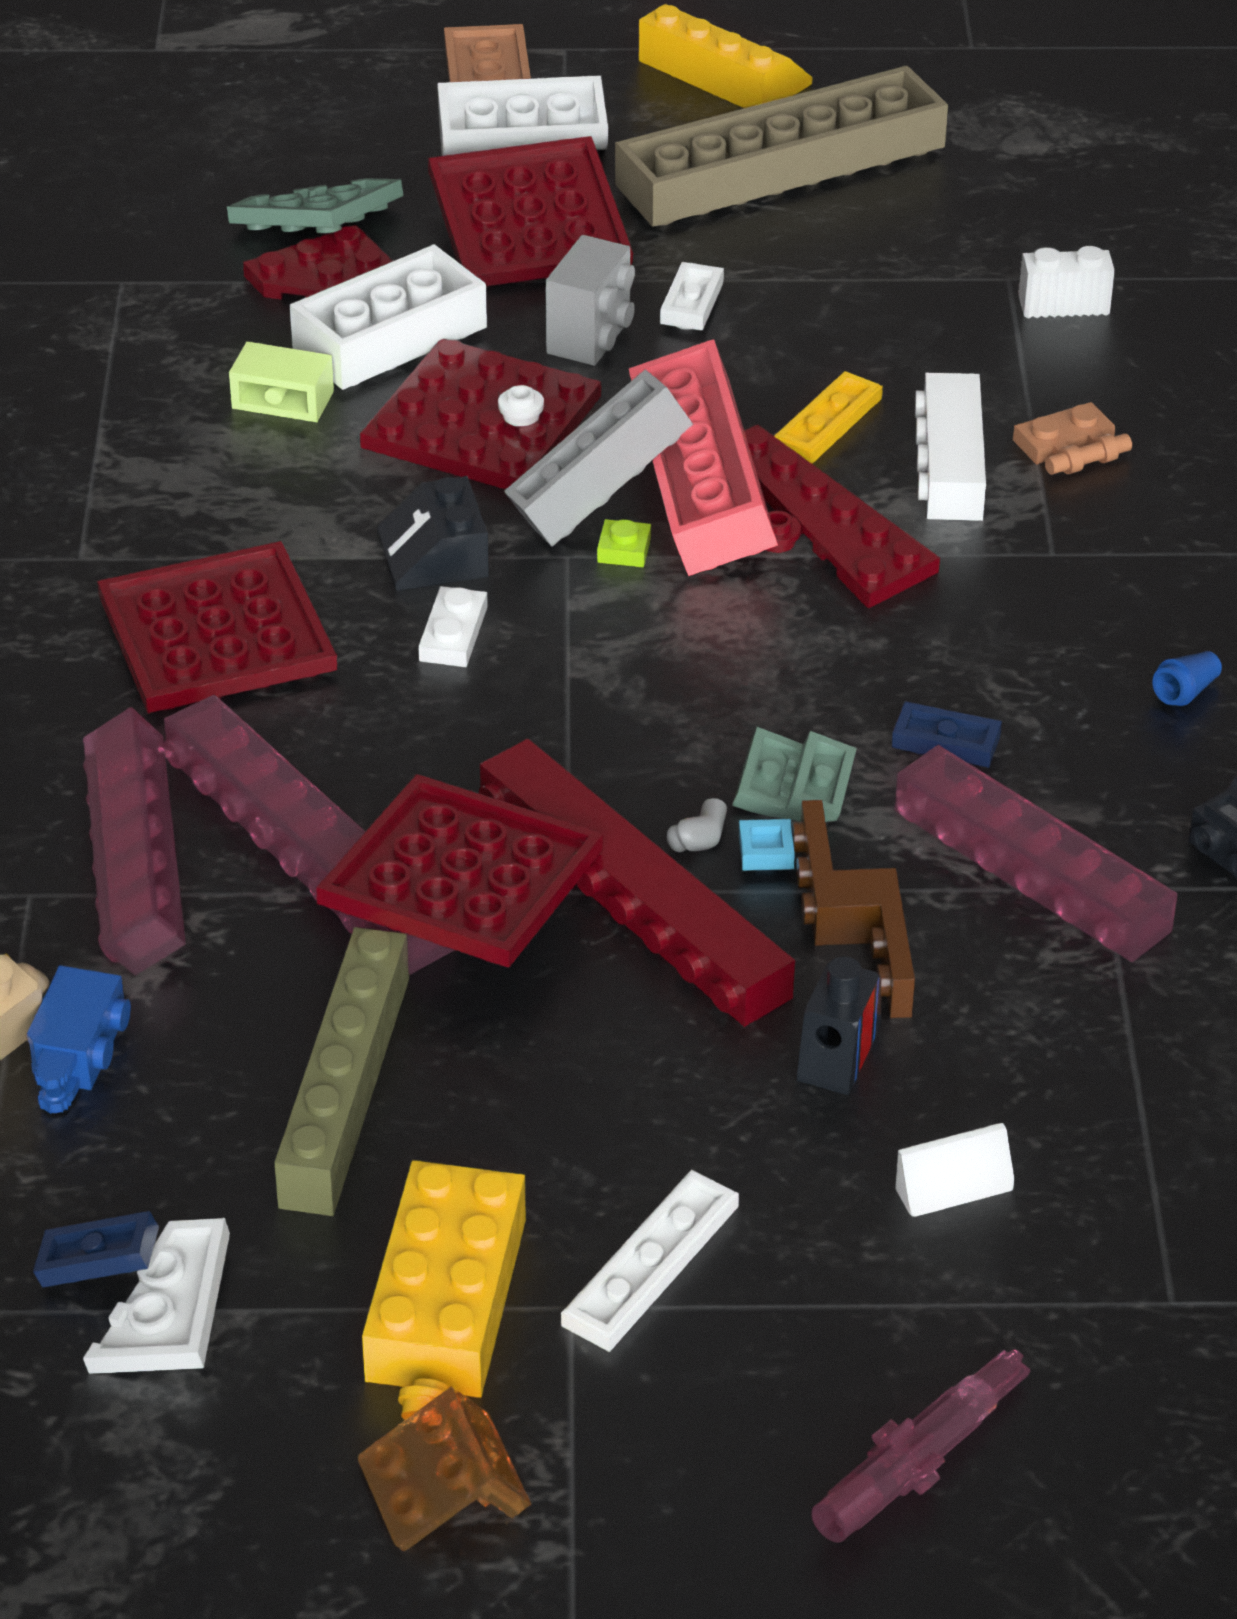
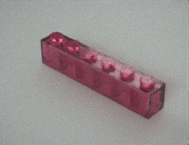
(133, 842)
(1036, 853)

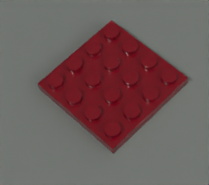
(524, 206)
(452, 420)
(216, 626)
(461, 870)

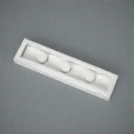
(649, 1260)

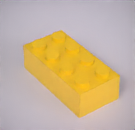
(445, 1277)

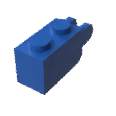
(75, 1033)

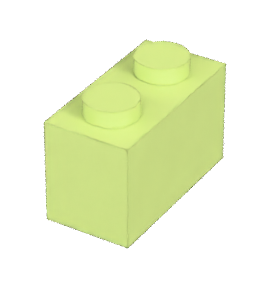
(281, 381)

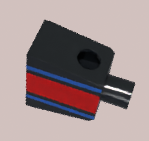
(846, 1001)

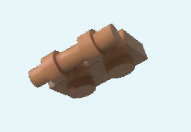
(1071, 439)

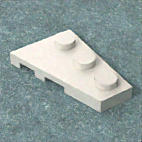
(171, 1307)

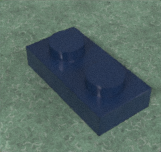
(962, 734)
(96, 1249)

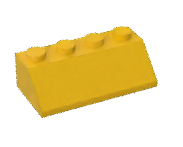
(717, 59)

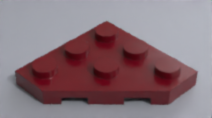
(315, 264)

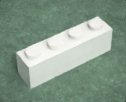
(950, 446)

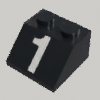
(435, 536)

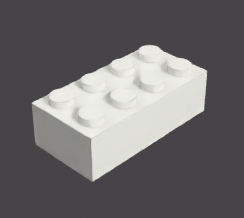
(390, 315)

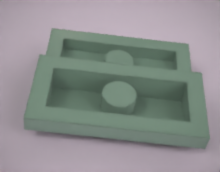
(786, 772)

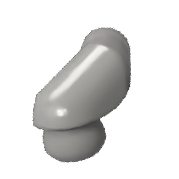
(701, 831)

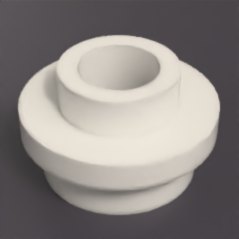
(521, 405)

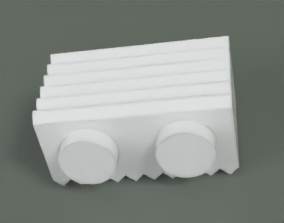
(1066, 282)

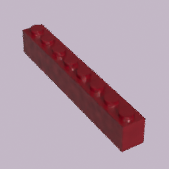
(651, 890)

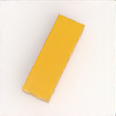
(830, 415)

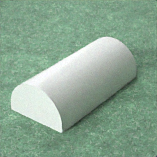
(520, 113)

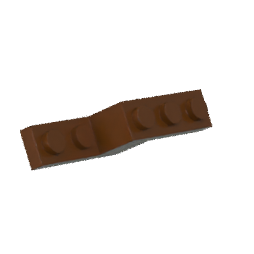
(854, 908)

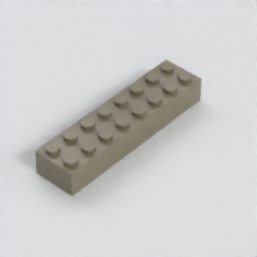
(780, 145)

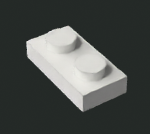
(691, 296)
(453, 626)

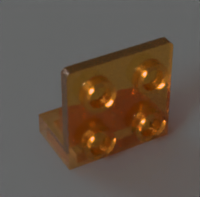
(438, 1467)

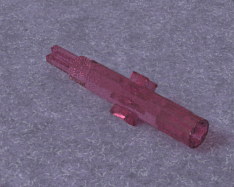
(912, 1452)

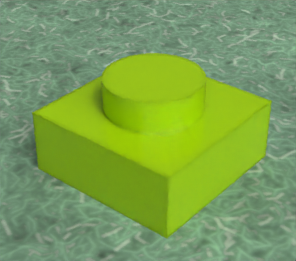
(624, 543)

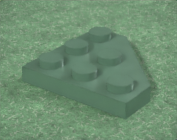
(316, 206)

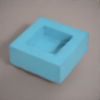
(766, 844)

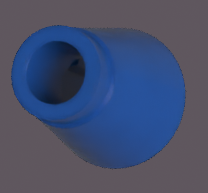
(1185, 677)

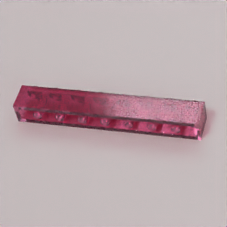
(271, 802)

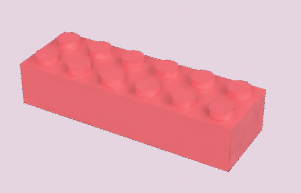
(709, 471)

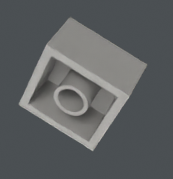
(588, 300)

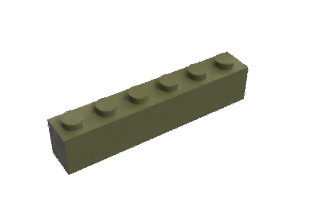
(342, 1072)

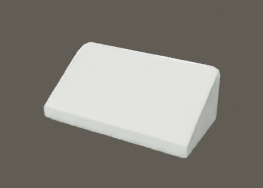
(954, 1170)

